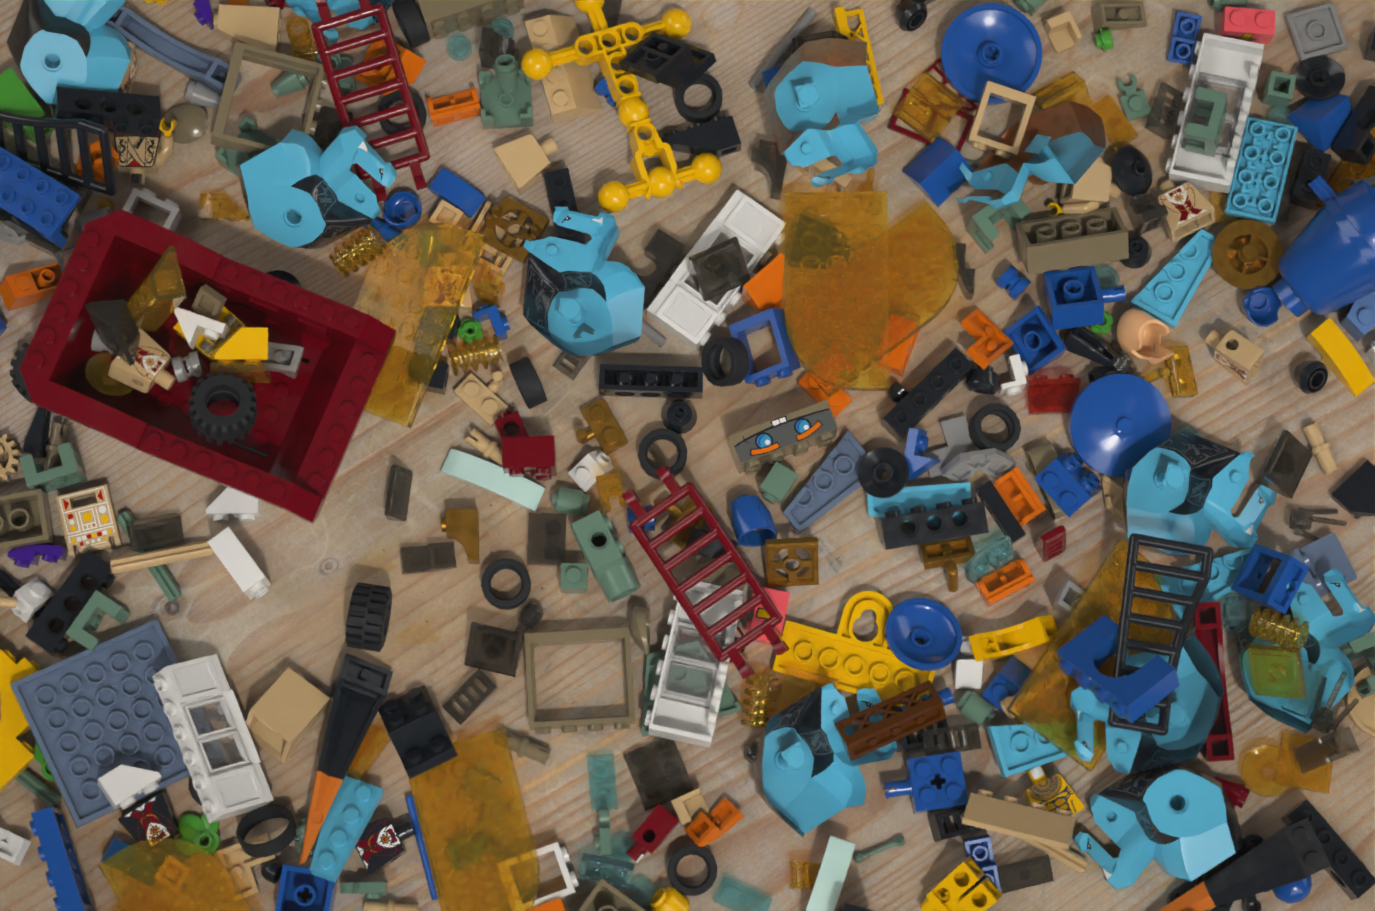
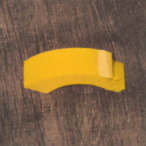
(1014, 639)

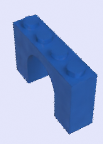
(1126, 695)

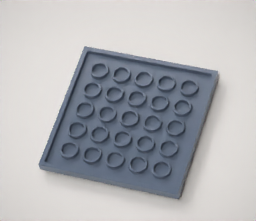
(103, 714)

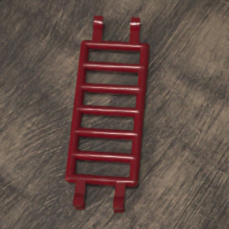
(400, 82)
(678, 589)

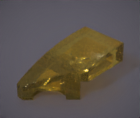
(220, 206)

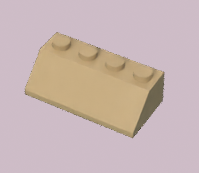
(568, 86)
(1018, 820)

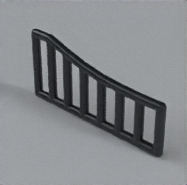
(60, 125)
(1181, 627)

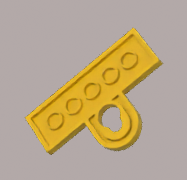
(849, 659)

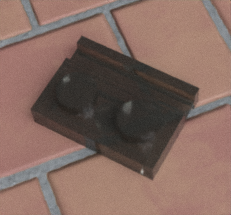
(546, 539)

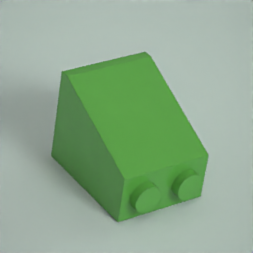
(18, 100)

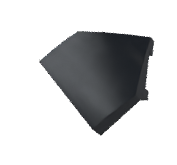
(1358, 492)

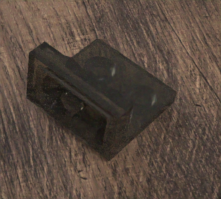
(658, 773)

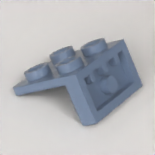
(1322, 557)

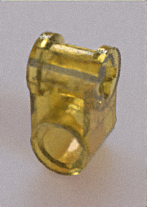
(301, 45)
(809, 874)

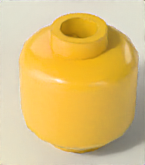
(669, 900)

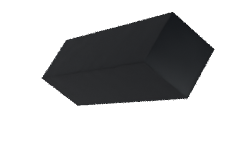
(1000, 512)

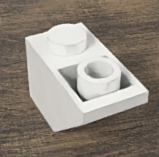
(234, 505)
(126, 783)

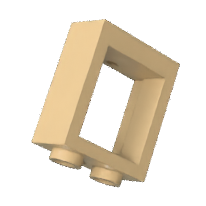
(1010, 95)

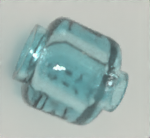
(1234, 612)

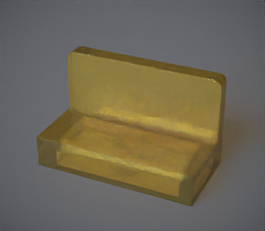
(1066, 88)
(368, 752)

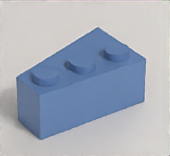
(1360, 317)

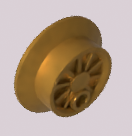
(1247, 254)

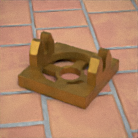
(509, 205)
(809, 577)

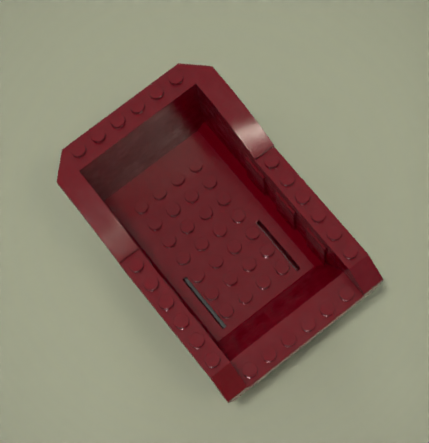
(300, 421)

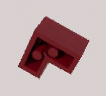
(530, 455)

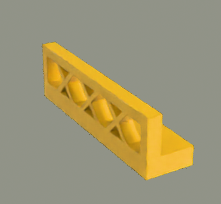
(841, 25)

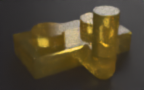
(1116, 126)
(1178, 371)

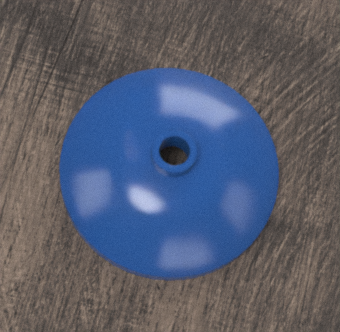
(928, 623)

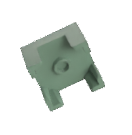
(503, 108)
(248, 131)
(1205, 138)
(982, 224)
(55, 478)
(91, 618)
(1364, 647)

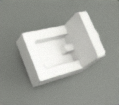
(1017, 372)
(592, 465)
(31, 598)
(13, 846)

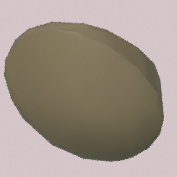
(191, 122)
(640, 627)

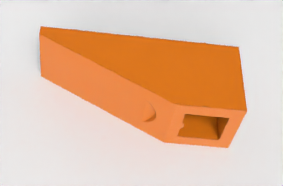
(30, 286)

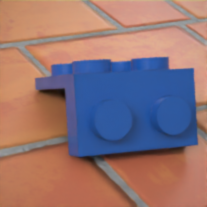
(1068, 482)

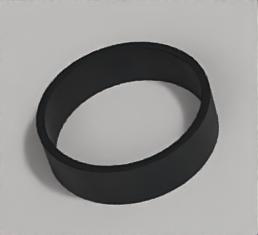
(259, 815)

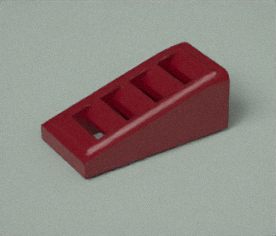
(1051, 543)

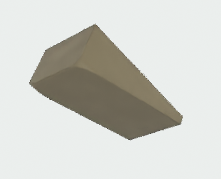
(1118, 16)

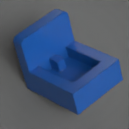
(498, 322)

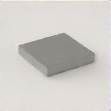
(1316, 31)

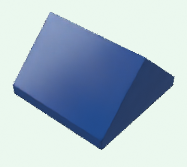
(1322, 120)
(938, 171)
(1035, 340)

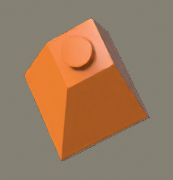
(411, 63)
(765, 288)

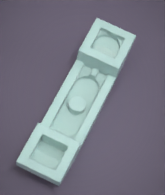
(492, 478)
(831, 875)

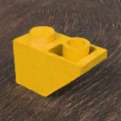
(244, 344)

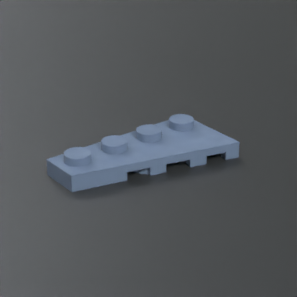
(828, 485)

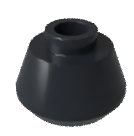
(910, 14)
(1137, 259)
(1311, 376)
(983, 381)
(686, 420)

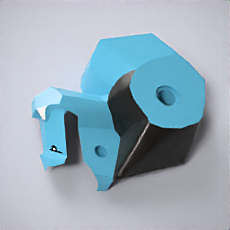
(69, 46)

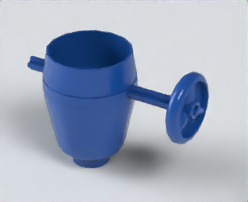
(1333, 254)

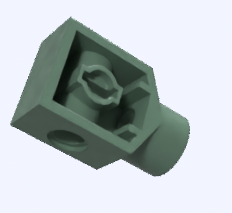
(606, 562)

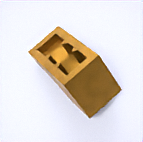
(463, 527)

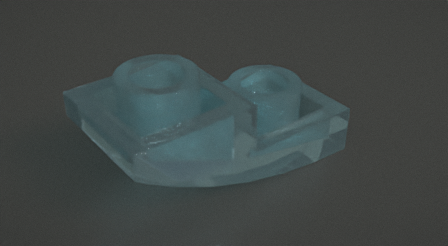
(992, 555)
(602, 782)

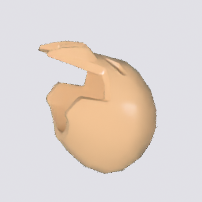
(1141, 333)

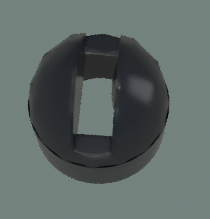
(896, 392)
(271, 871)

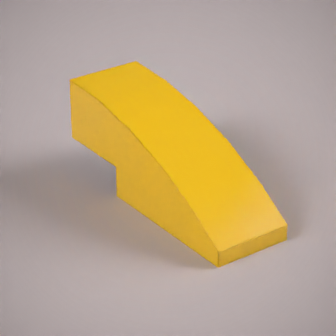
(1341, 357)

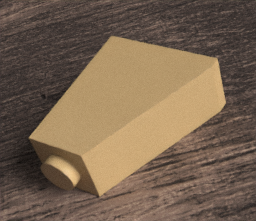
(250, 25)

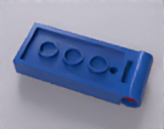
(61, 860)

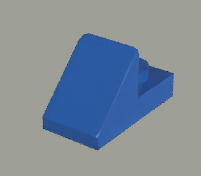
(915, 446)
(1006, 682)

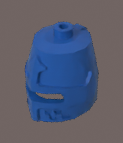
(748, 515)

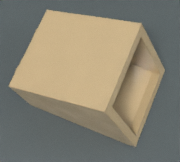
(286, 714)

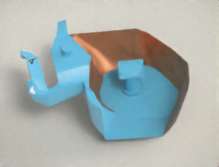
(832, 89)
(1054, 148)

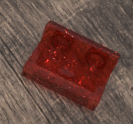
(1052, 395)

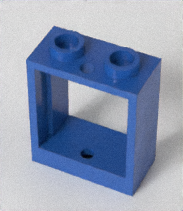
(775, 318)
(1277, 595)

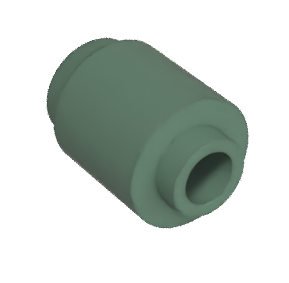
(570, 501)
(976, 708)

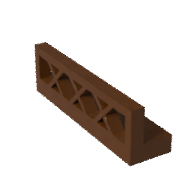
(893, 724)

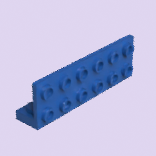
(35, 197)

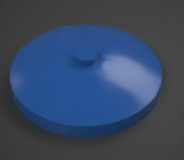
(992, 46)
(1117, 422)

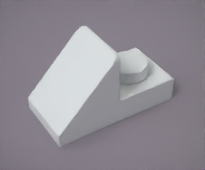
(194, 323)
(966, 669)

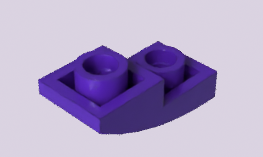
(204, 13)
(31, 554)

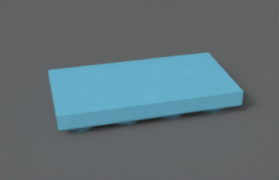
(1261, 170)

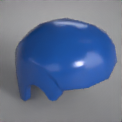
(402, 210)
(1261, 306)
(1294, 891)

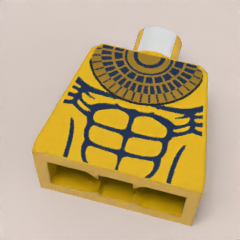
(1051, 792)

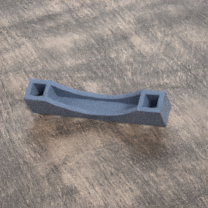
(170, 51)

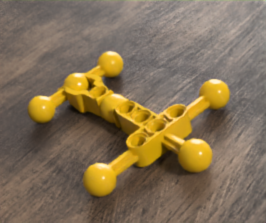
(632, 110)

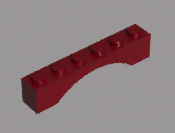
(1208, 630)

